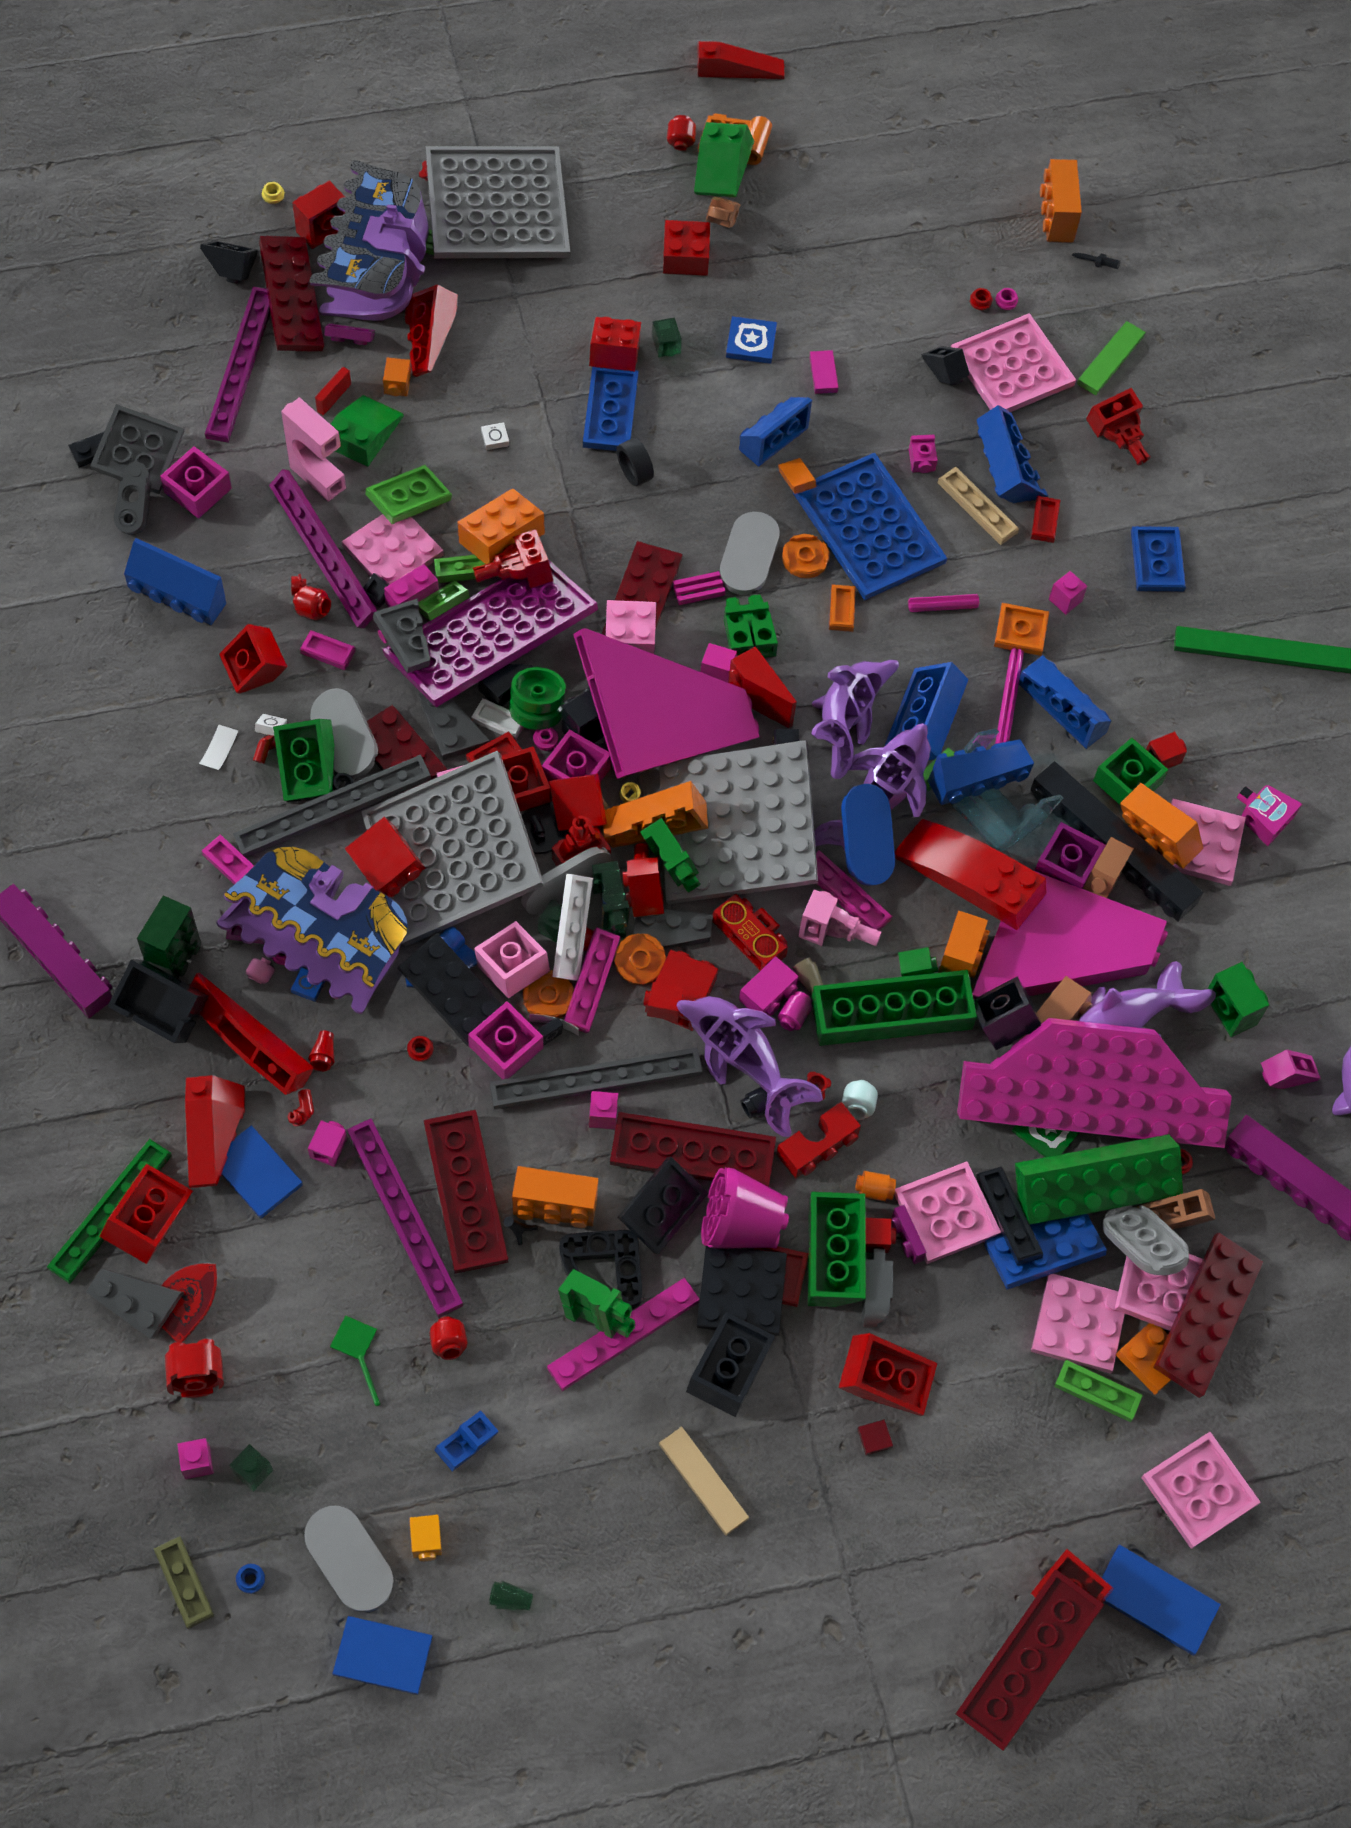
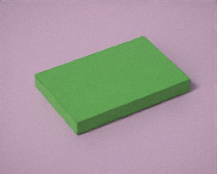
(408, 494)

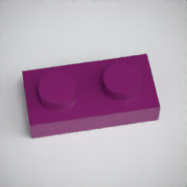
(341, 332)
(911, 1244)

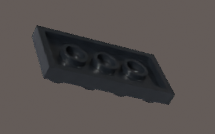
(449, 986)

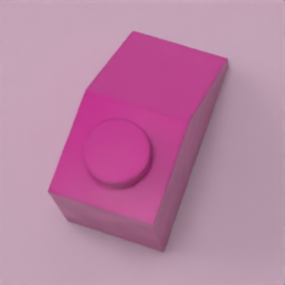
(1289, 1070)

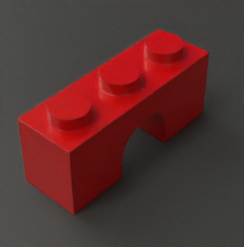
(802, 1155)

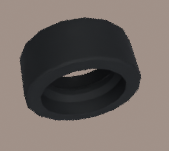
(635, 462)

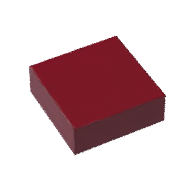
(875, 1437)

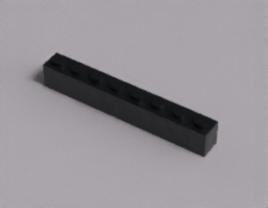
(1145, 865)

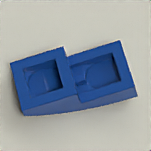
(466, 1440)

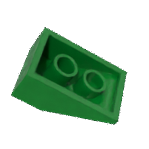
(722, 159)
(365, 428)
(305, 758)

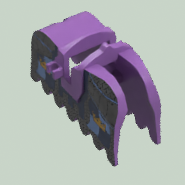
(376, 246)

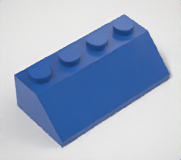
(174, 582)
(931, 700)

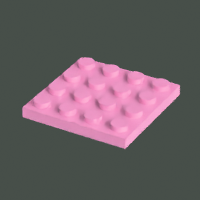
(1014, 364)

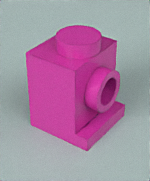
(923, 453)

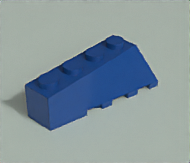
(1008, 457)
(1064, 701)
(979, 771)

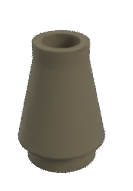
(808, 974)

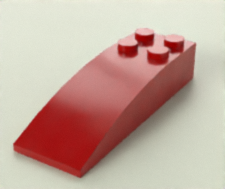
(973, 871)

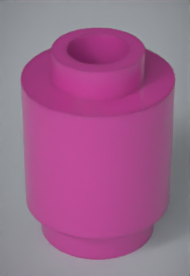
(795, 1011)

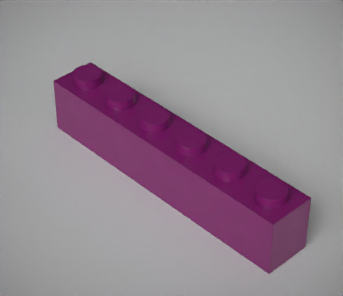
(53, 952)
(1292, 1173)

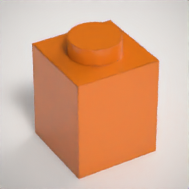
(397, 377)

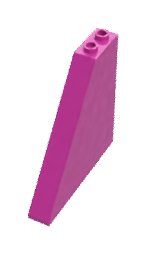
(658, 708)
(1072, 937)

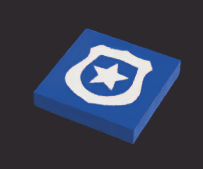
(751, 340)

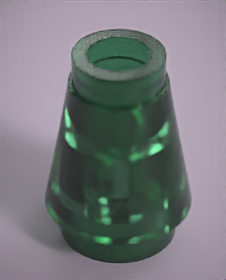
(509, 1597)

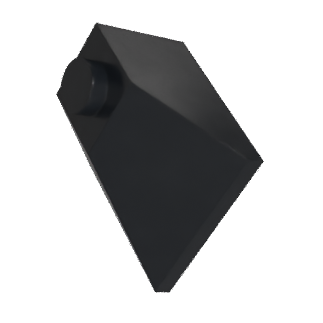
(230, 260)

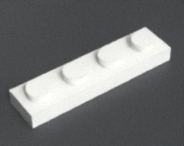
(572, 927)

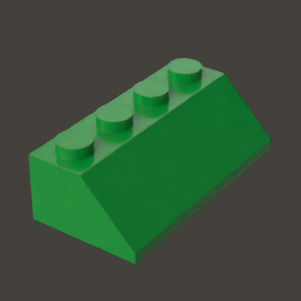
(836, 1249)

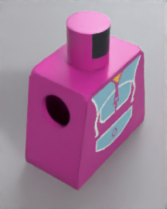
(1268, 811)

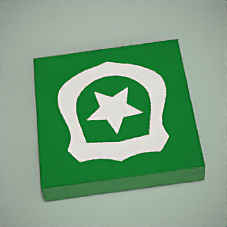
(1045, 1141)

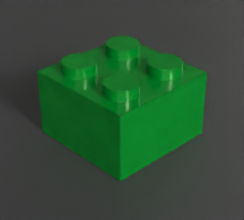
(1128, 769)
(1238, 999)

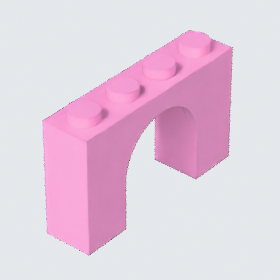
(308, 444)

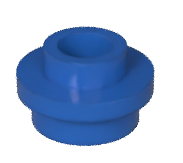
(246, 1570)

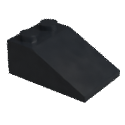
(730, 1364)

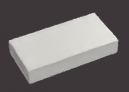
(496, 719)

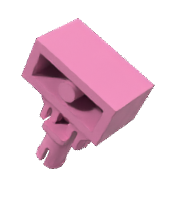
(825, 918)

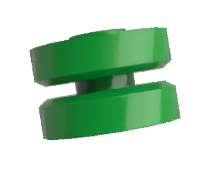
(537, 698)

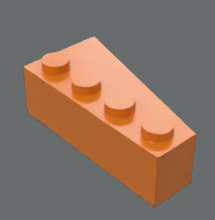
(679, 807)

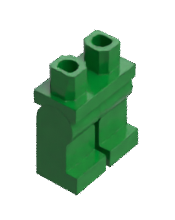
(750, 626)
(676, 860)
(596, 1304)

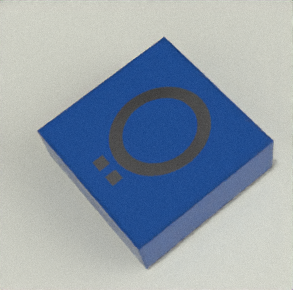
(303, 988)

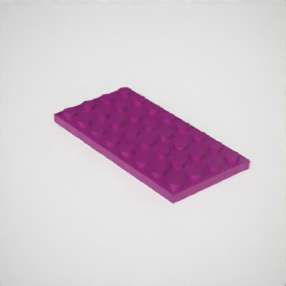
(494, 631)

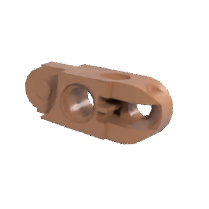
(723, 212)

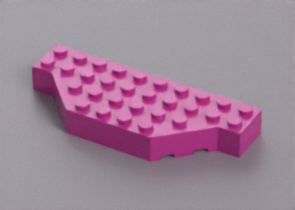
(1095, 1083)

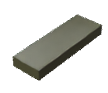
(184, 1582)

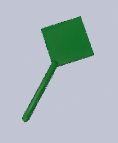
(354, 1340)

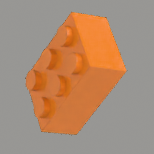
(1061, 200)
(494, 525)
(1162, 826)
(555, 1197)

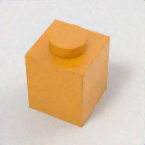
(425, 1537)

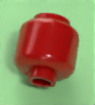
(681, 132)
(312, 603)
(448, 1338)

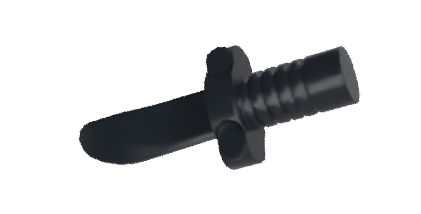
(1101, 260)

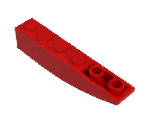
(253, 1040)

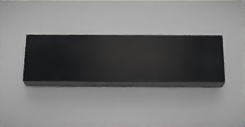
(1009, 1216)

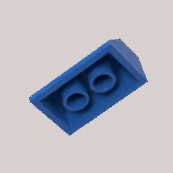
(776, 429)

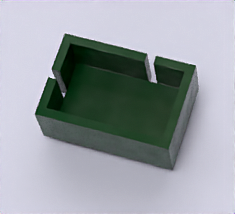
(170, 937)

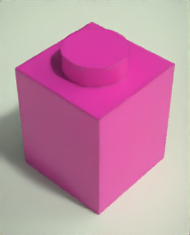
(1067, 592)
(717, 661)
(603, 1110)
(327, 1142)
(195, 1458)

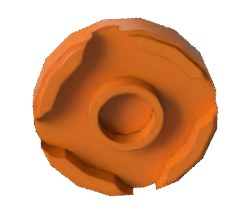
(805, 556)
(639, 958)
(548, 996)

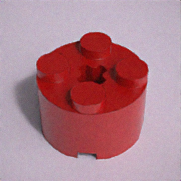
(194, 1368)

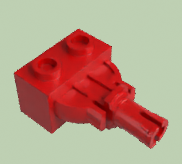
(1120, 423)
(519, 561)
(582, 838)
(644, 883)

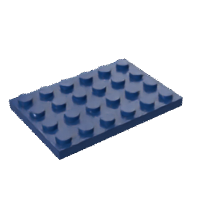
(870, 526)

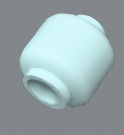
(860, 1099)

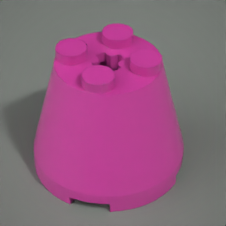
(742, 1213)

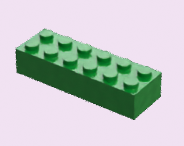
(893, 1007)
(1099, 1179)

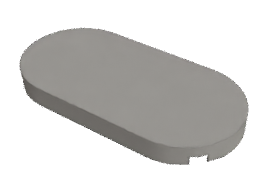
(749, 553)
(353, 739)
(554, 880)
(1146, 1240)
(349, 1559)

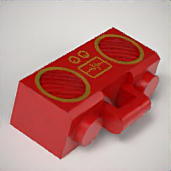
(748, 934)

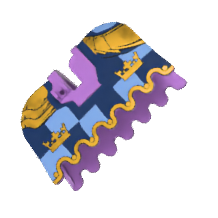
(293, 911)

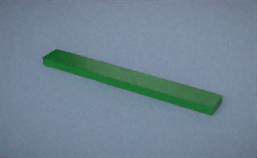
(1262, 649)

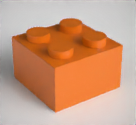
(965, 944)

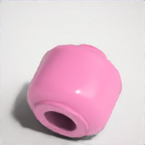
(260, 970)

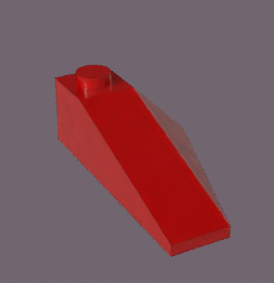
(730, 61)
(429, 319)
(212, 1118)

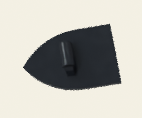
(543, 828)

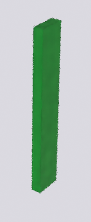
(86, 1238)

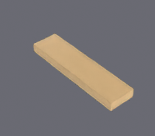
(978, 505)
(703, 1481)

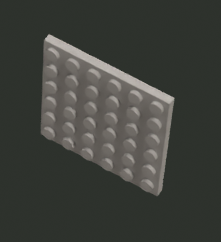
(497, 202)
(757, 821)
(468, 840)

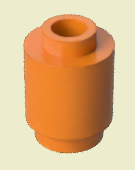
(876, 1186)

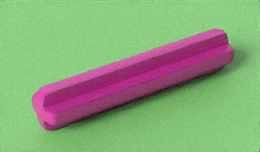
(943, 603)

